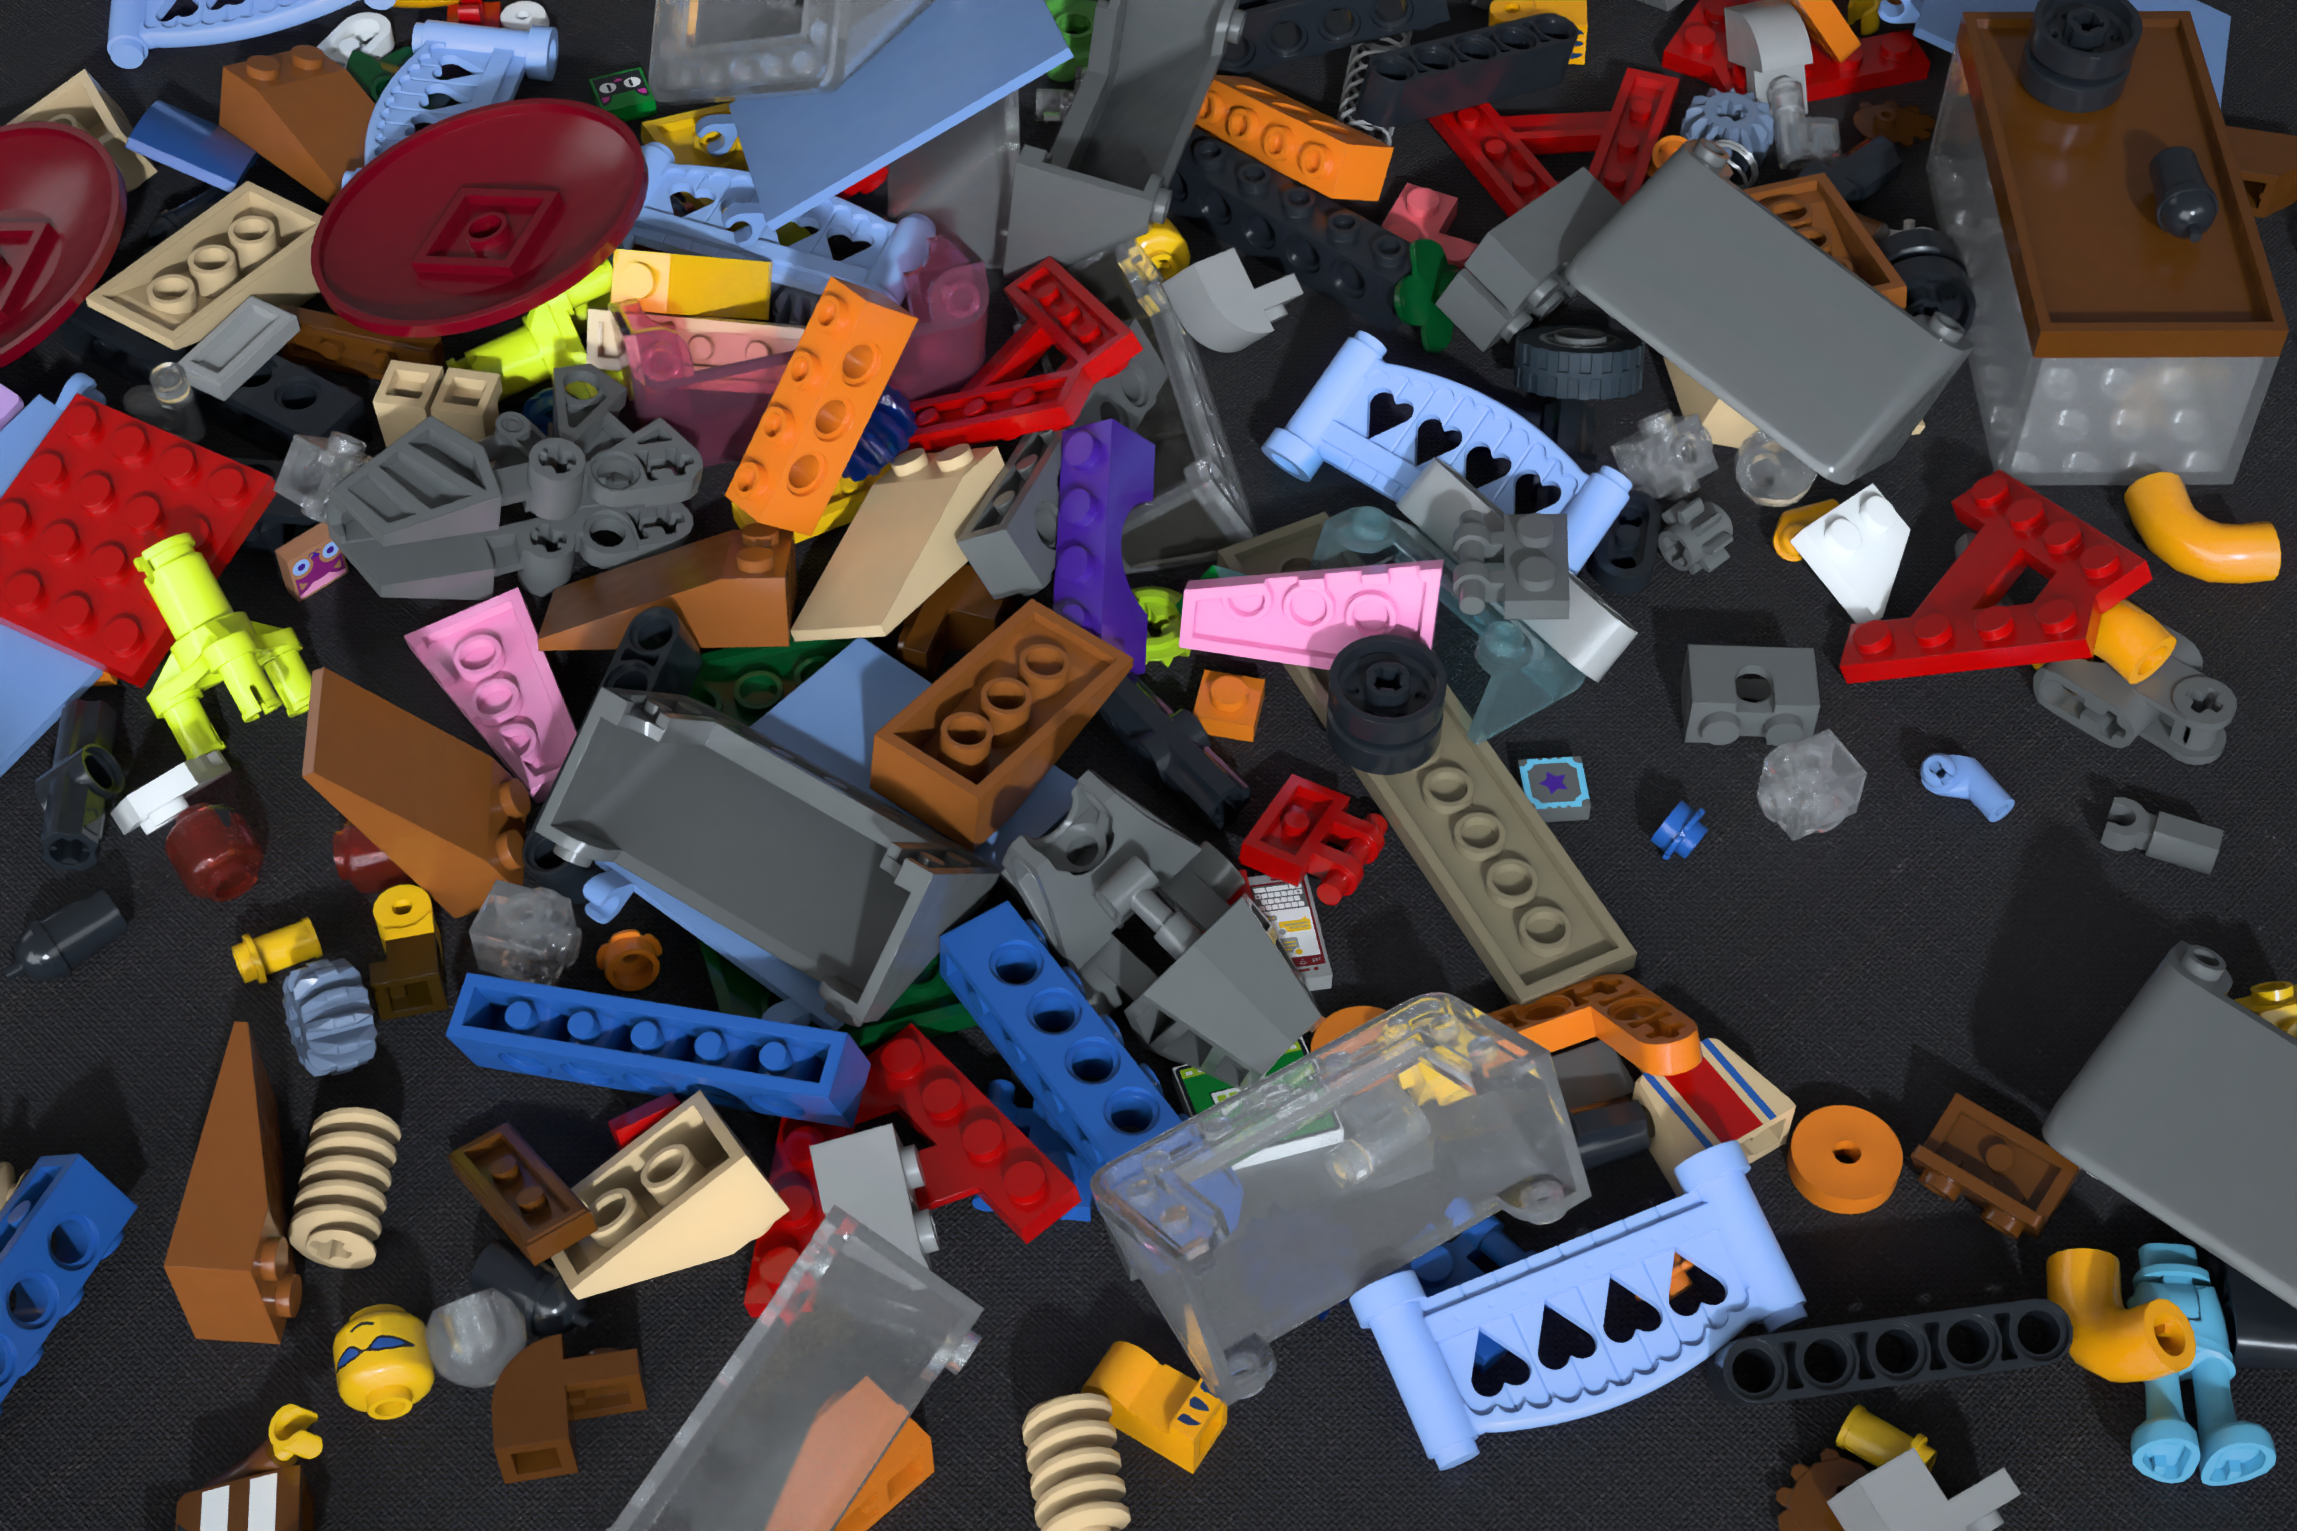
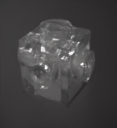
(1666, 455)
(316, 467)
(1810, 785)
(525, 934)

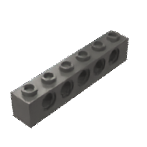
(1016, 524)

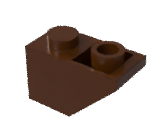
(2266, 167)

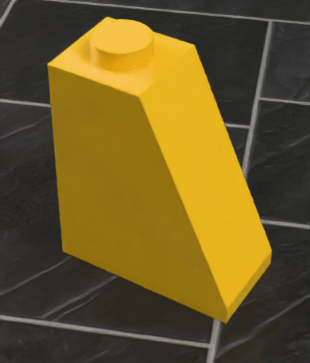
(692, 284)

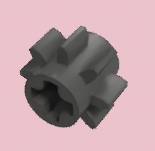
(1695, 536)

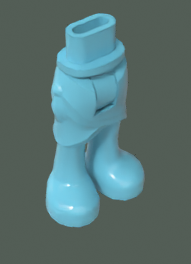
(2165, 1443)

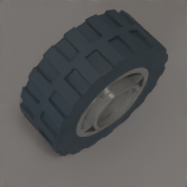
(1578, 362)

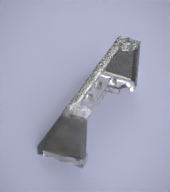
(1196, 482)

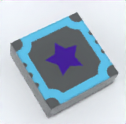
(1555, 787)

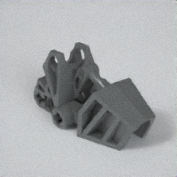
(430, 505)
(1230, 993)

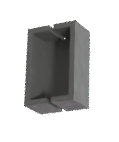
(1524, 261)

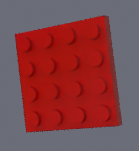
(92, 505)

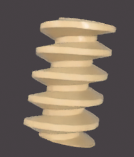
(344, 1187)
(1075, 1465)

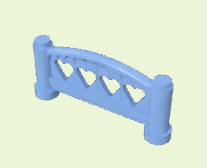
(137, 24)
(491, 53)
(801, 265)
(1335, 429)
(1434, 1338)

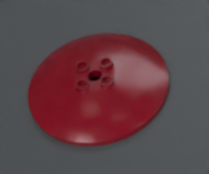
(479, 217)
(57, 227)

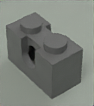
(1722, 707)

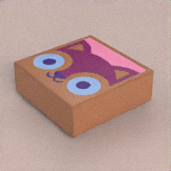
(310, 562)

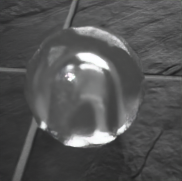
(1769, 465)
(475, 1338)

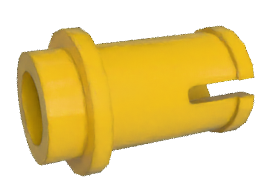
(276, 950)
(1878, 1440)

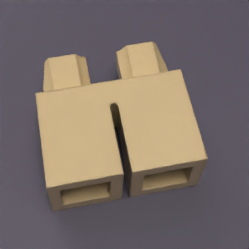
(459, 399)

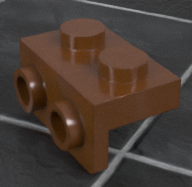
(1994, 1167)

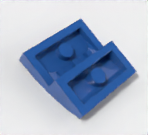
(192, 146)

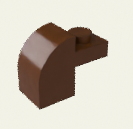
(952, 617)
(545, 1394)

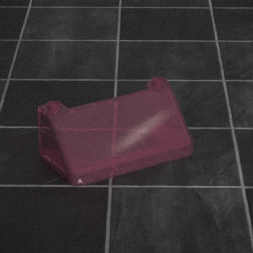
(724, 404)

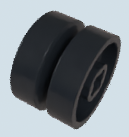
(2080, 52)
(1933, 273)
(1385, 704)

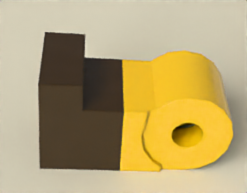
(414, 970)

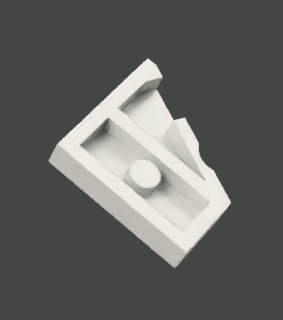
(1857, 552)
(165, 796)

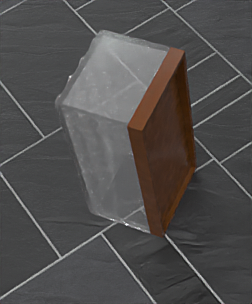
(2091, 324)

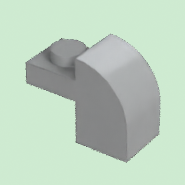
(1769, 43)
(1223, 307)
(1908, 1498)

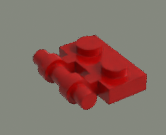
(1295, 834)

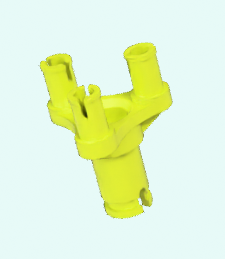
(546, 340)
(215, 648)

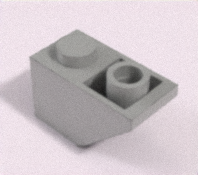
(875, 1183)

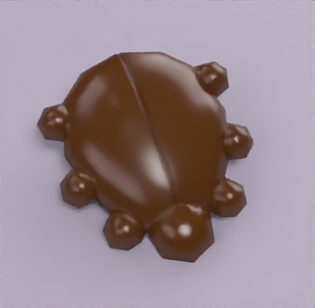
(1892, 122)
(1813, 1488)

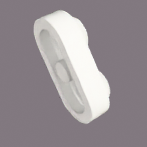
(360, 32)

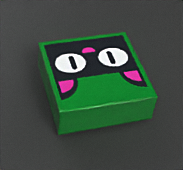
(624, 94)

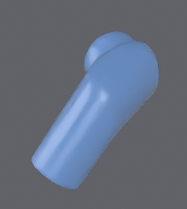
(1966, 779)

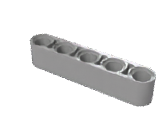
(1594, 631)

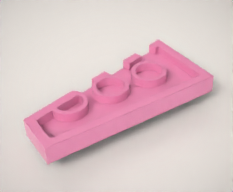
(1310, 613)
(502, 685)

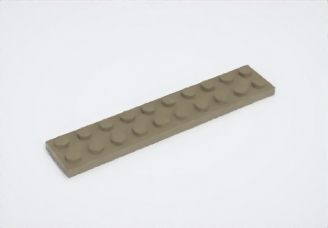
(1472, 831)

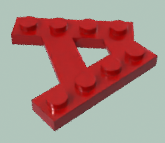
(1879, 62)
(1503, 147)
(1002, 404)
(1959, 619)
(969, 1154)

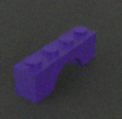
(1101, 479)

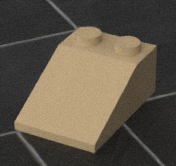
(669, 1203)

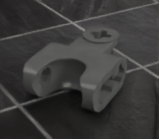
(2155, 709)

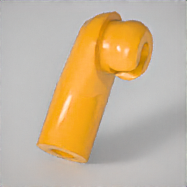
(1794, 521)

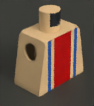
(1710, 1106)

